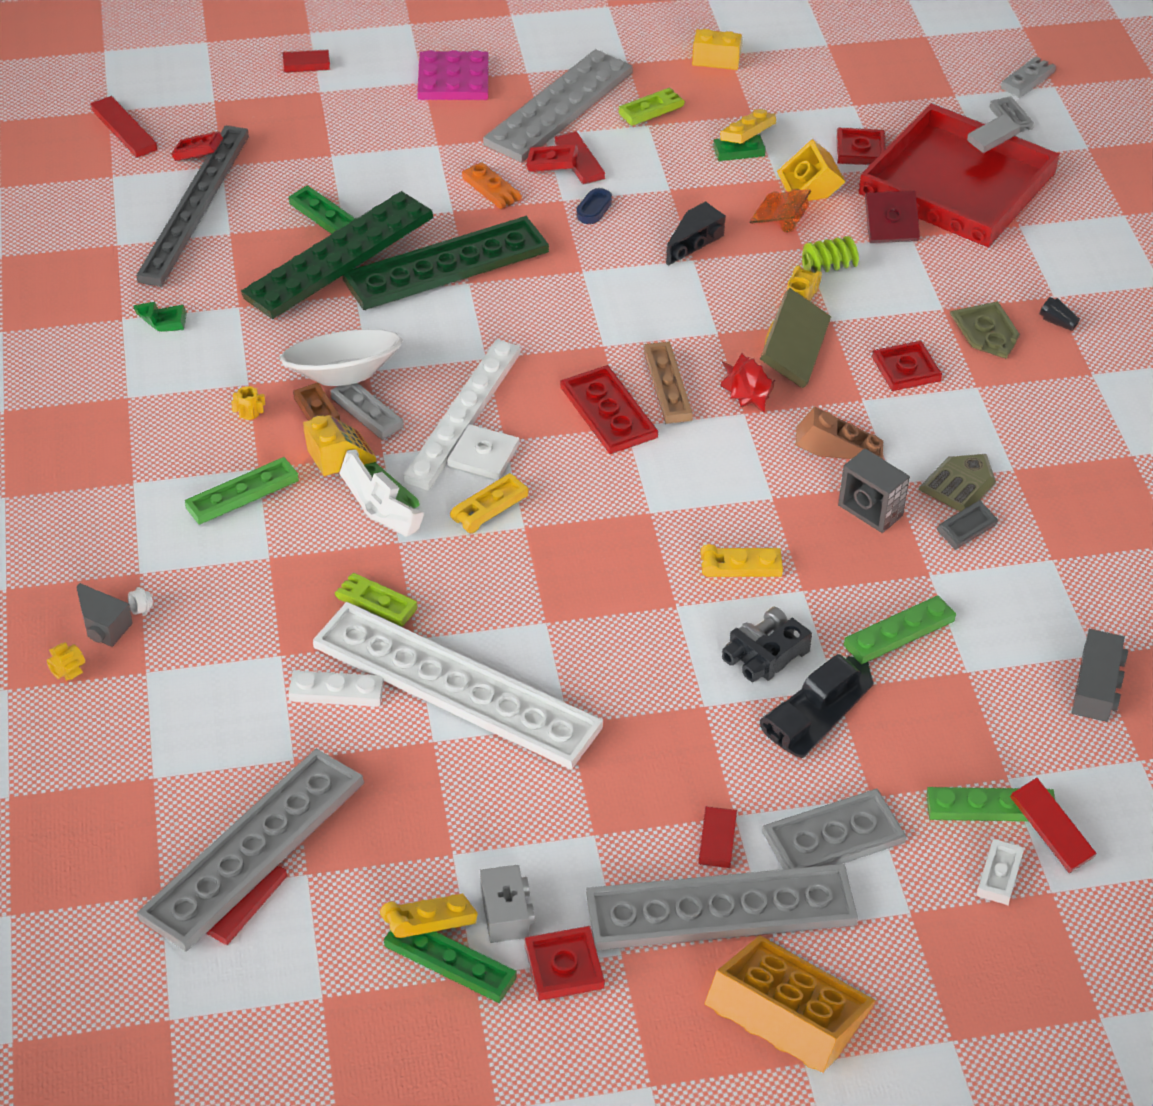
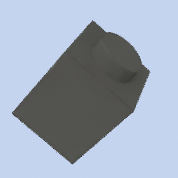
(103, 615)

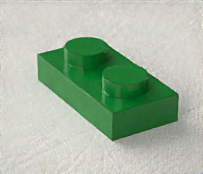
(732, 151)

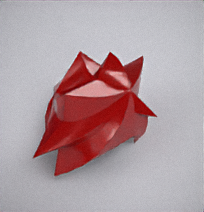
(747, 382)

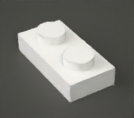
(1000, 871)

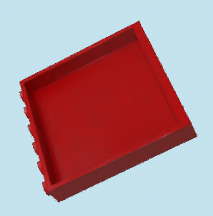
(955, 181)

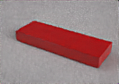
(586, 166)
(1053, 825)
(244, 910)

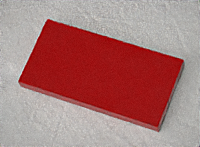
(609, 409)

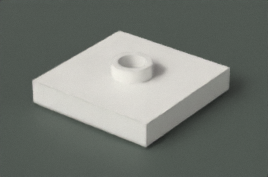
(483, 452)

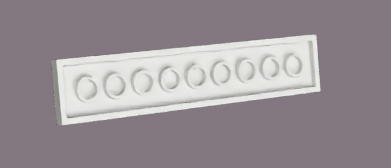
(459, 685)

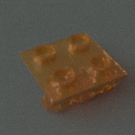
(783, 207)

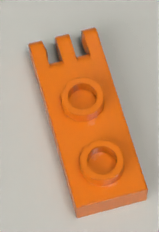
(491, 185)

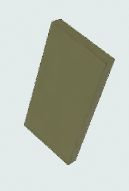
(795, 338)

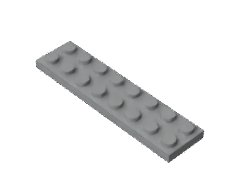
(557, 105)
(250, 849)
(720, 906)

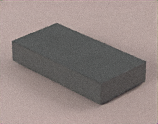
(967, 524)

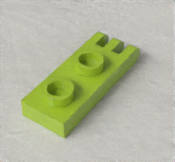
(651, 106)
(377, 599)

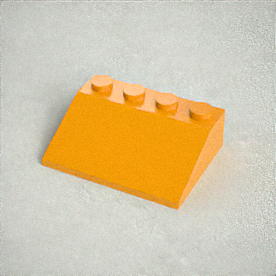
(788, 1002)

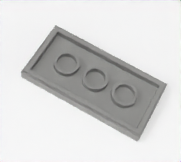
(835, 832)

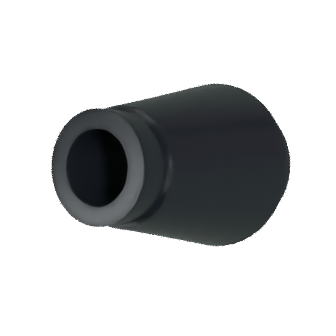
(1059, 314)

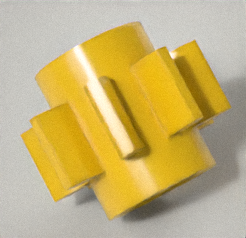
(248, 402)
(65, 661)

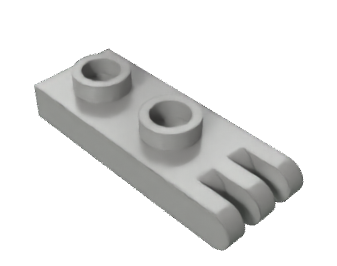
(1027, 77)

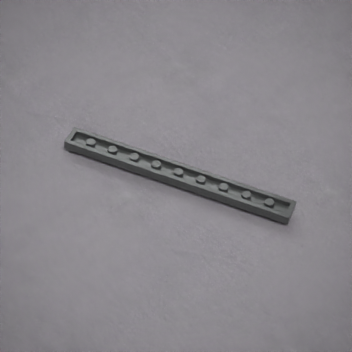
(192, 208)

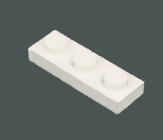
(336, 688)

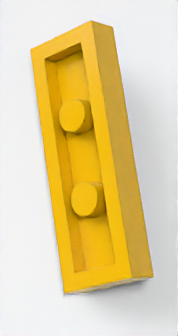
(748, 126)

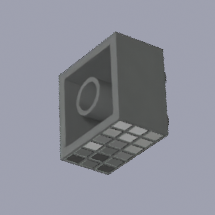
(873, 490)

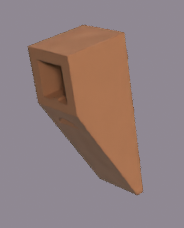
(833, 437)

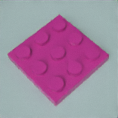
(453, 75)

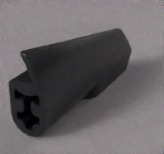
(818, 706)

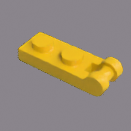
(489, 502)
(741, 562)
(428, 915)

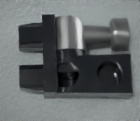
(764, 653)

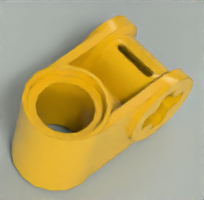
(804, 282)

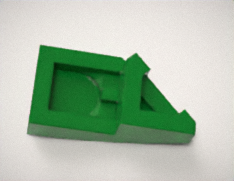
(162, 319)

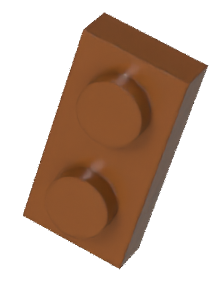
(314, 402)

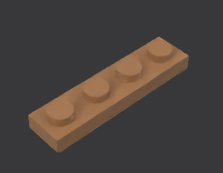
(667, 382)

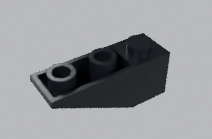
(697, 229)

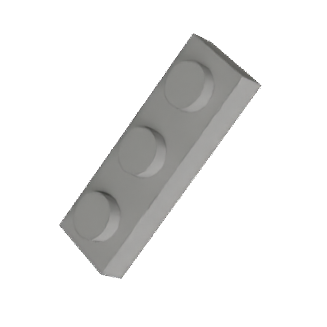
(367, 409)

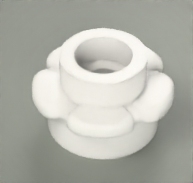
(140, 601)

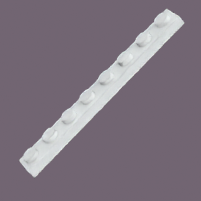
(463, 411)

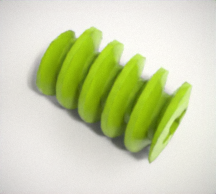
(829, 253)

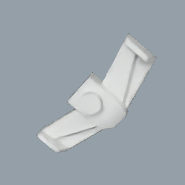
(378, 496)

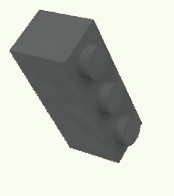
(1100, 675)

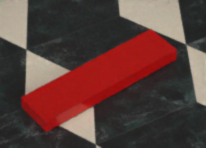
(124, 126)

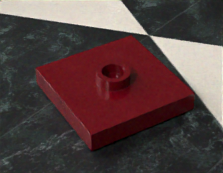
(892, 216)

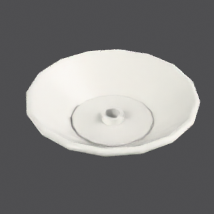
(342, 356)

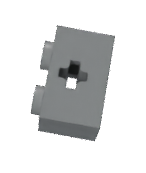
(505, 903)

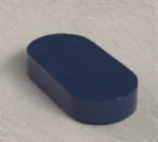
(594, 206)

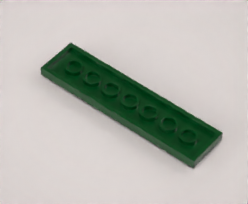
(336, 254)
(445, 262)

